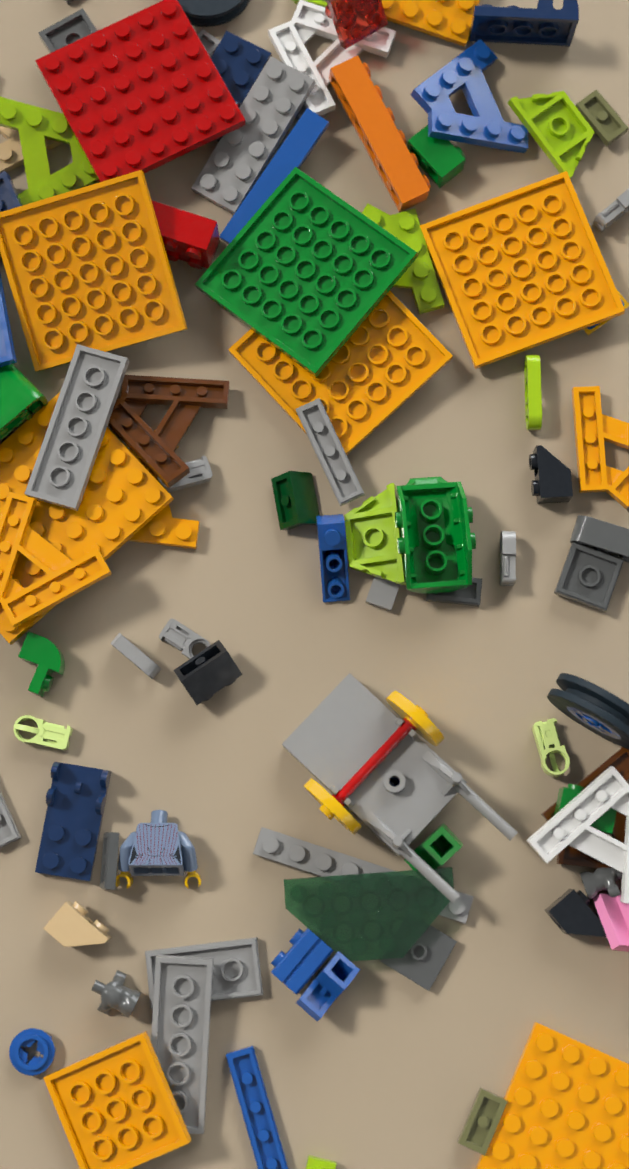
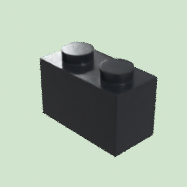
(208, 672)

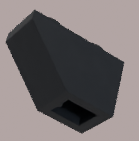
(552, 477)
(574, 916)

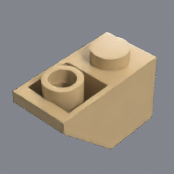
(74, 928)

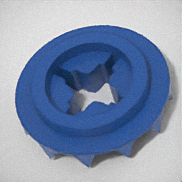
(19, 1055)

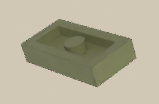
(602, 118)
(482, 1121)

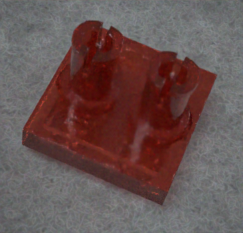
(355, 19)

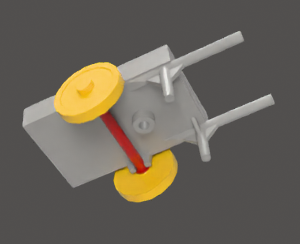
(360, 745)

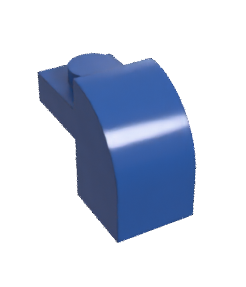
(327, 986)

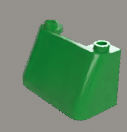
(17, 399)

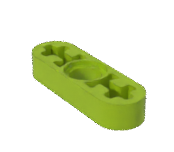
(533, 394)

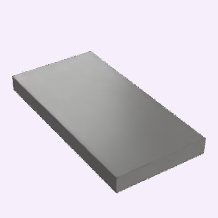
(234, 967)

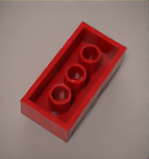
(187, 235)

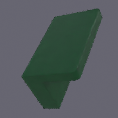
(295, 499)

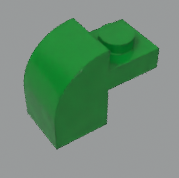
(48, 659)
(438, 847)

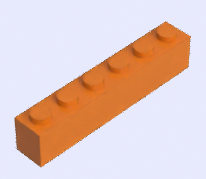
(379, 134)

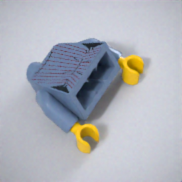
(157, 851)

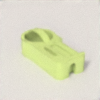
(46, 734)
(549, 743)

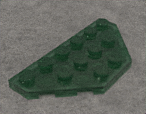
(368, 912)

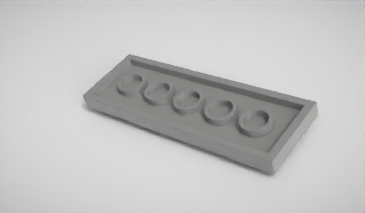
(247, 150)
(77, 427)
(183, 1031)

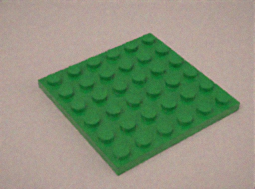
(306, 271)

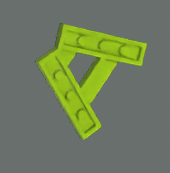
(33, 126)
(420, 274)

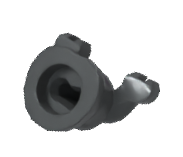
(601, 879)
(116, 995)

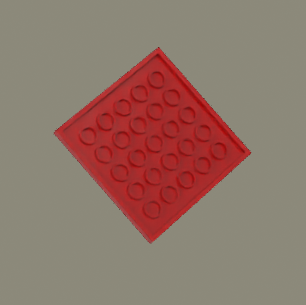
(140, 92)

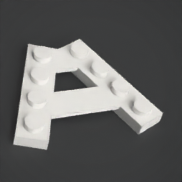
(290, 43)
(573, 827)

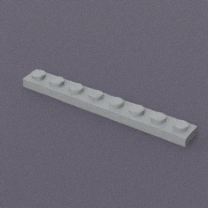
(329, 863)

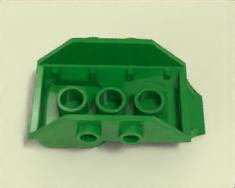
(435, 535)

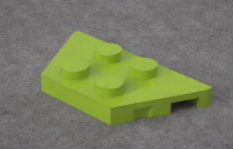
(555, 127)
(373, 537)

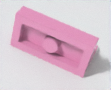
(615, 920)

